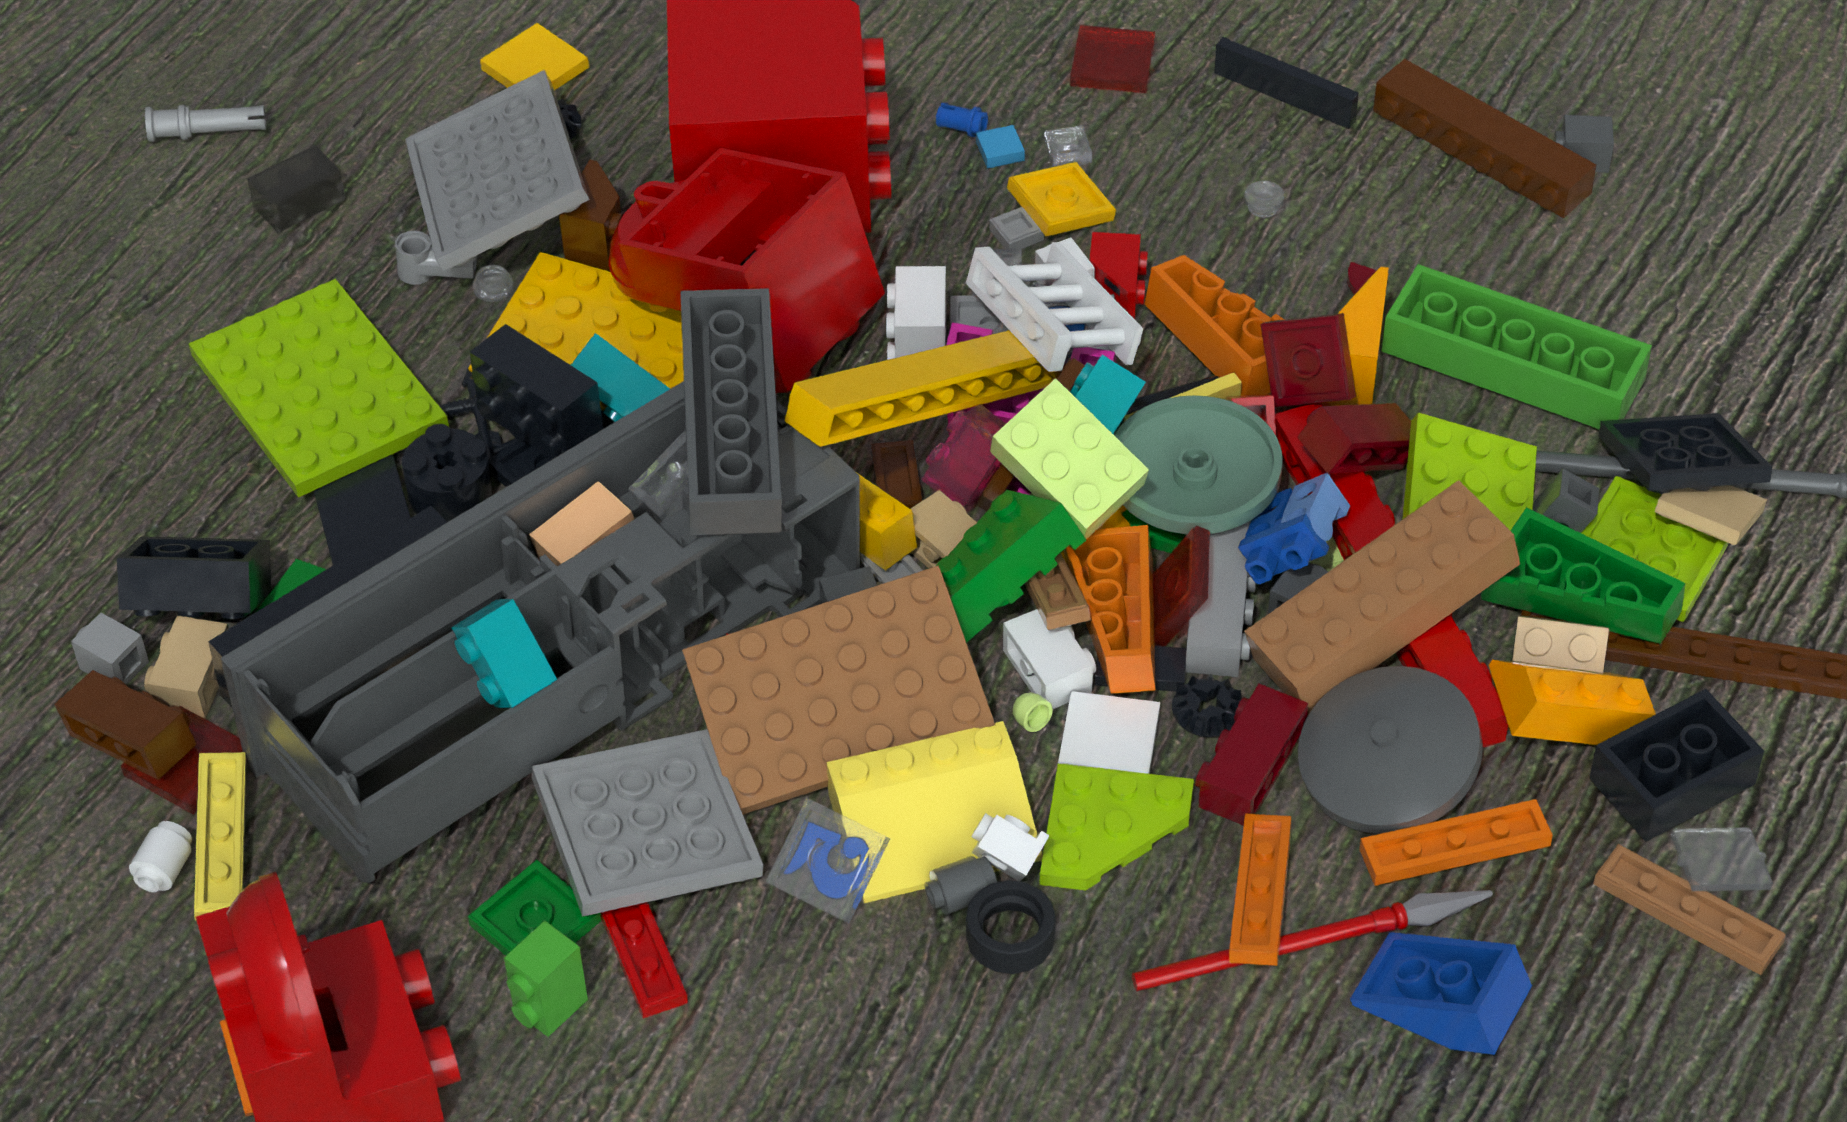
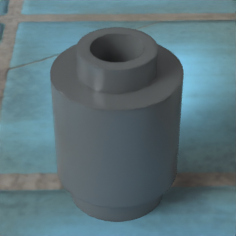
(958, 882)

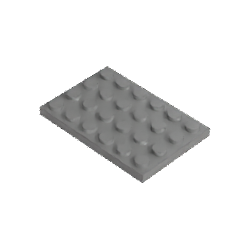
(495, 171)

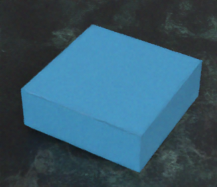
(1000, 146)

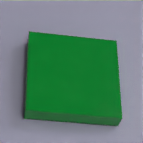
(525, 904)

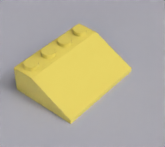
(929, 801)

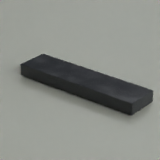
(1286, 82)

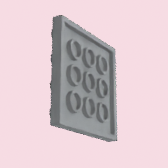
(645, 822)

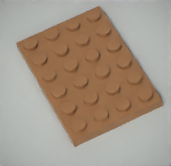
(835, 686)

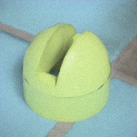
(1032, 711)

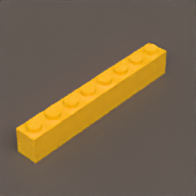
(913, 388)

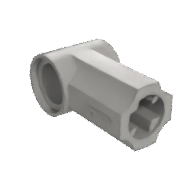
(417, 260)

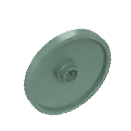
(1205, 463)

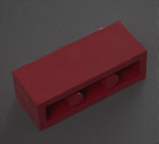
(1358, 437)
(1251, 754)

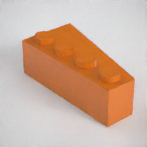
(1211, 321)
(1117, 583)

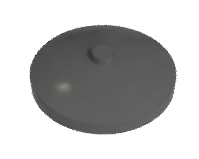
(1390, 749)

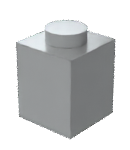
(110, 649)

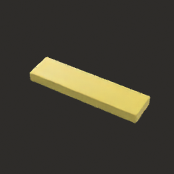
(219, 830)

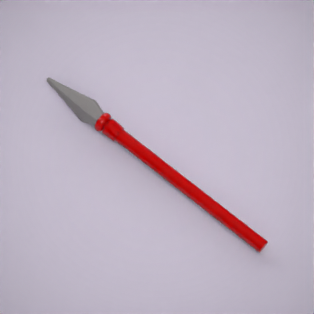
(1420, 910)

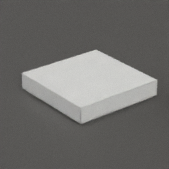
(1109, 732)

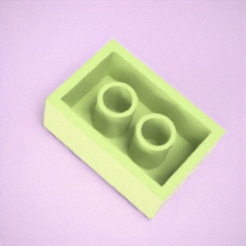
(1069, 457)

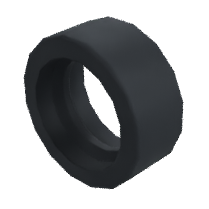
(1014, 897)

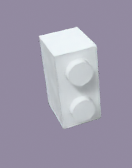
(1048, 659)

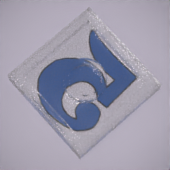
(828, 860)

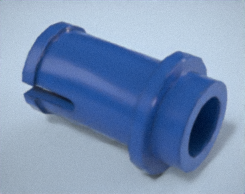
(962, 119)

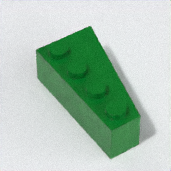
(1003, 553)
(1586, 582)

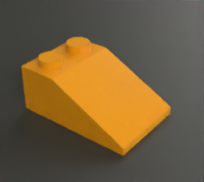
(1363, 327)

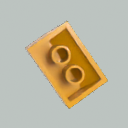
(1568, 702)

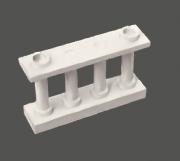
(1042, 328)

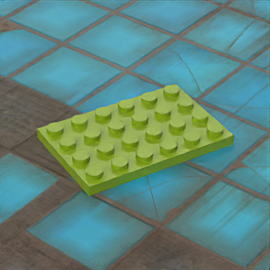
(317, 386)

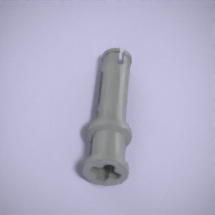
(185, 122)

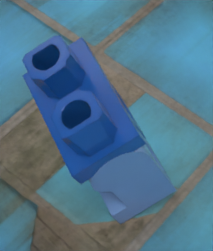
(1294, 529)

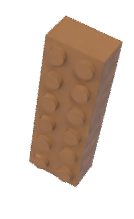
(1384, 595)

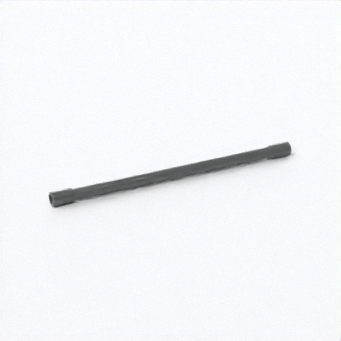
(1612, 466)

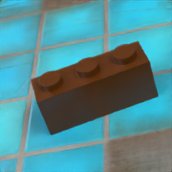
(126, 723)

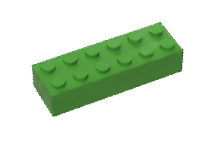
(1515, 348)

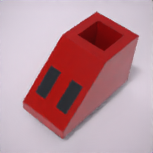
(1117, 267)

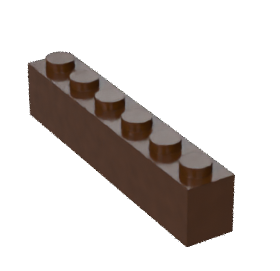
(1484, 138)

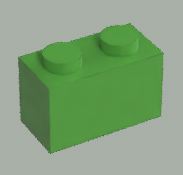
(545, 979)

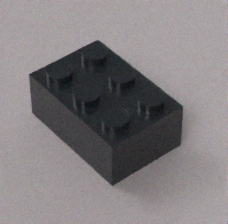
(534, 393)
(194, 576)
(1676, 764)

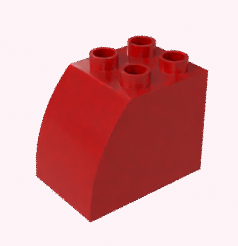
(779, 86)

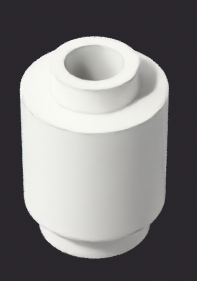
(161, 857)

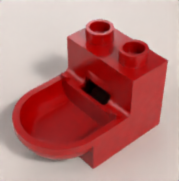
(741, 202)
(366, 999)

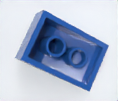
(1446, 989)

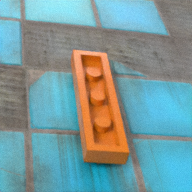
(1455, 842)
(1260, 890)

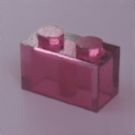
(964, 462)

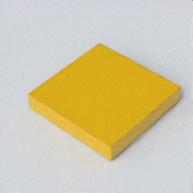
(531, 53)
(1061, 198)

